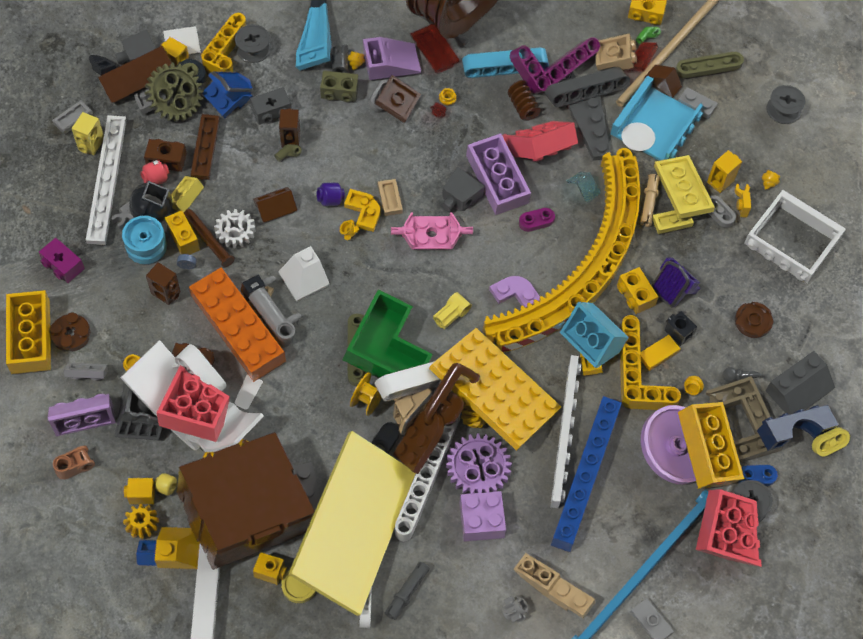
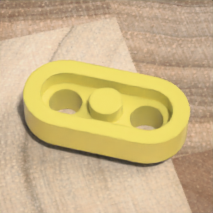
(828, 443)

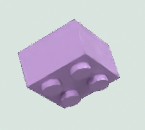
(482, 516)

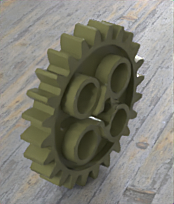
(159, 83)

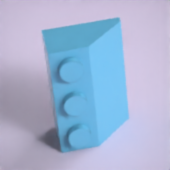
(593, 334)

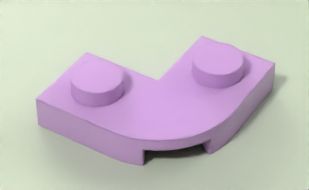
(514, 286)

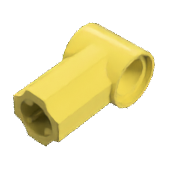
(455, 307)

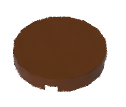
(753, 319)

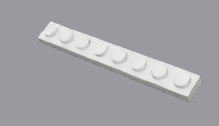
(106, 180)
(565, 438)

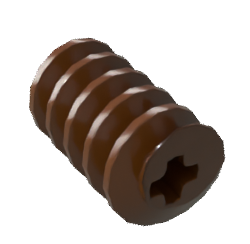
(523, 100)

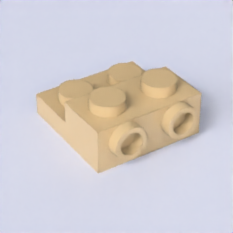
(616, 53)

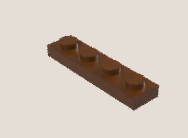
(205, 146)

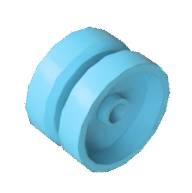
(144, 239)

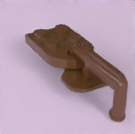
(429, 425)

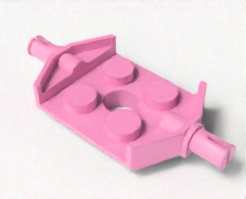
(417, 227)

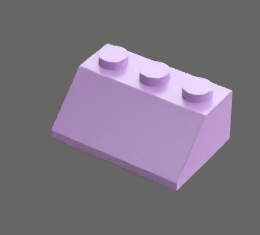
(81, 414)

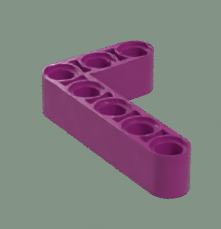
(557, 68)

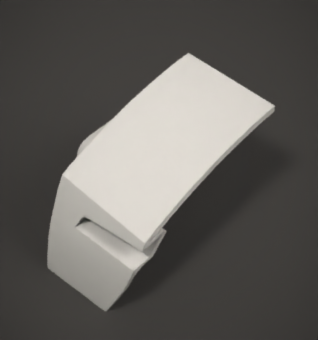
(153, 375)

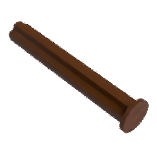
(209, 239)

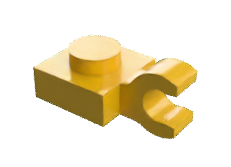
(744, 202)

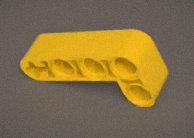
(216, 53)

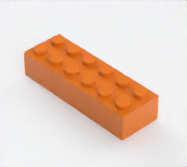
(237, 324)

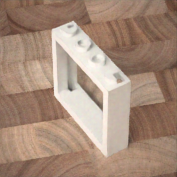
(807, 215)

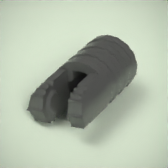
(340, 60)

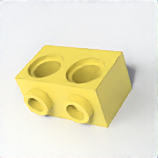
(88, 133)

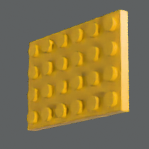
(504, 393)

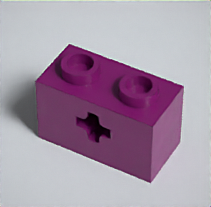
(61, 260)

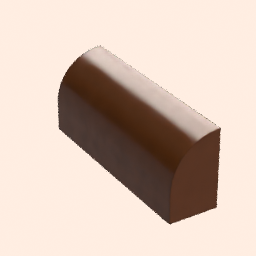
(133, 74)

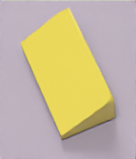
(186, 193)

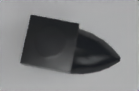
(101, 64)

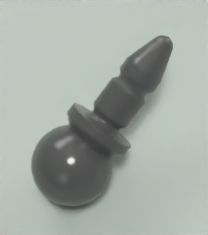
(731, 374)

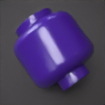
(330, 194)

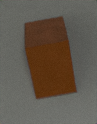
(665, 79)

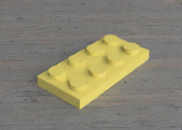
(684, 187)

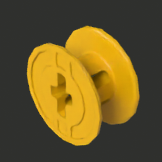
(366, 393)

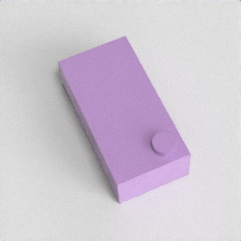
(498, 173)

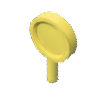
(295, 590)

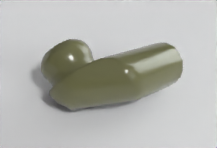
(288, 150)

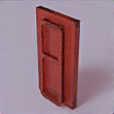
(435, 48)

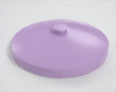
(666, 447)

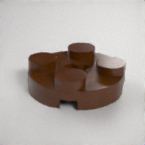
(69, 322)

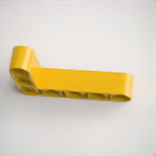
(633, 370)

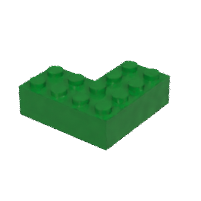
(377, 343)

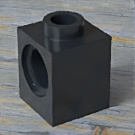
(677, 334)

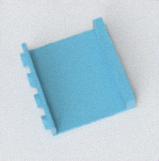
(663, 114)

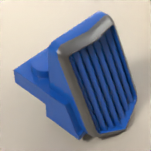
(228, 91)

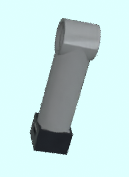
(255, 291)

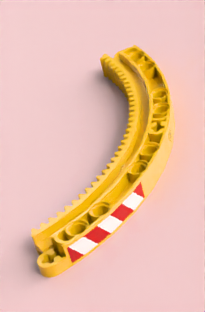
(553, 311)

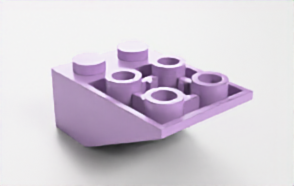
(389, 57)

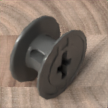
(252, 43)
(785, 104)
(756, 491)

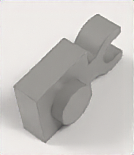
(124, 217)

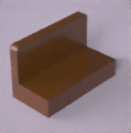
(275, 204)

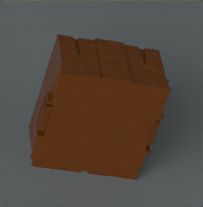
(243, 500)

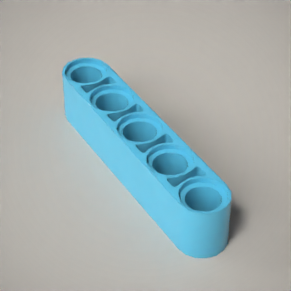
(497, 63)

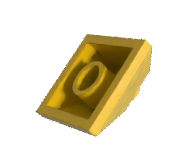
(176, 548)

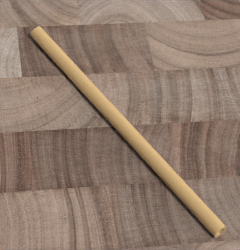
(630, 91)

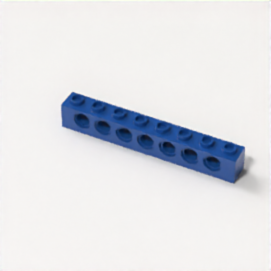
(586, 474)

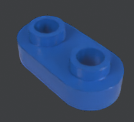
(758, 474)

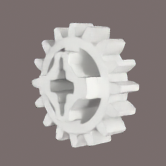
(234, 229)

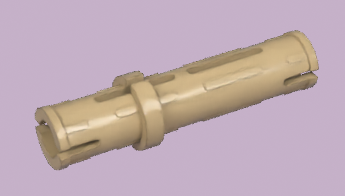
(650, 193)

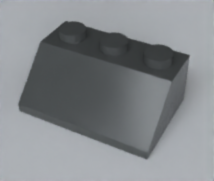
(801, 384)

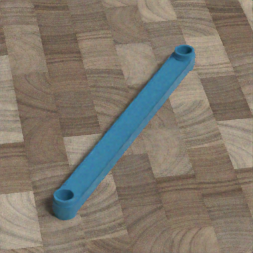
(645, 568)

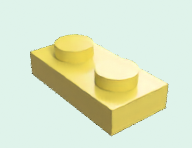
(669, 222)

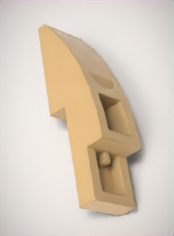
(553, 587)

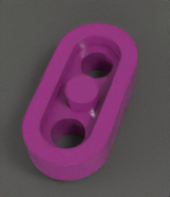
(537, 219)

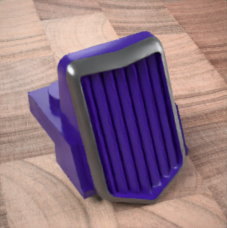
(674, 282)

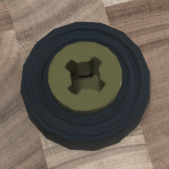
(197, 67)

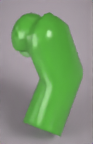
(648, 32)

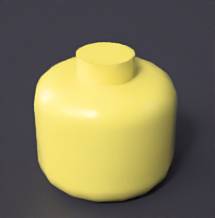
(165, 484)

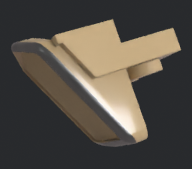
(409, 407)

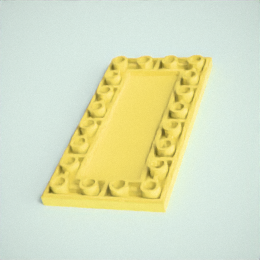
(352, 524)

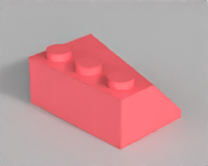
(730, 528)

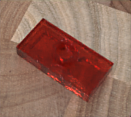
(644, 55)

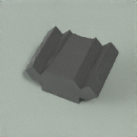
(135, 418)

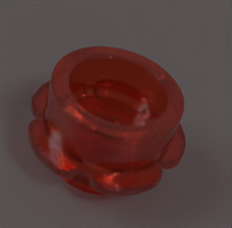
(438, 110)

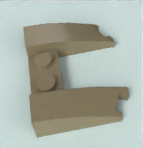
(746, 394)

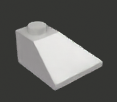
(304, 274)

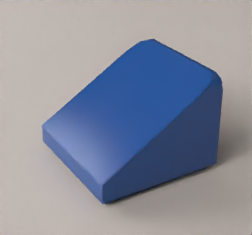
(146, 552)

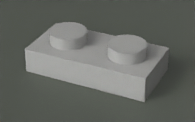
(693, 99)
(85, 370)

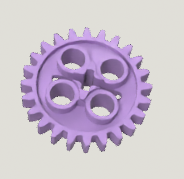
(461, 469)

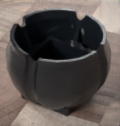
(144, 207)

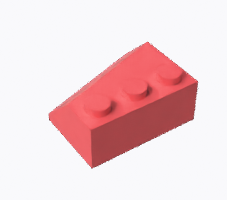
(542, 140)
(193, 407)

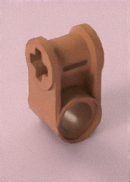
(74, 462)

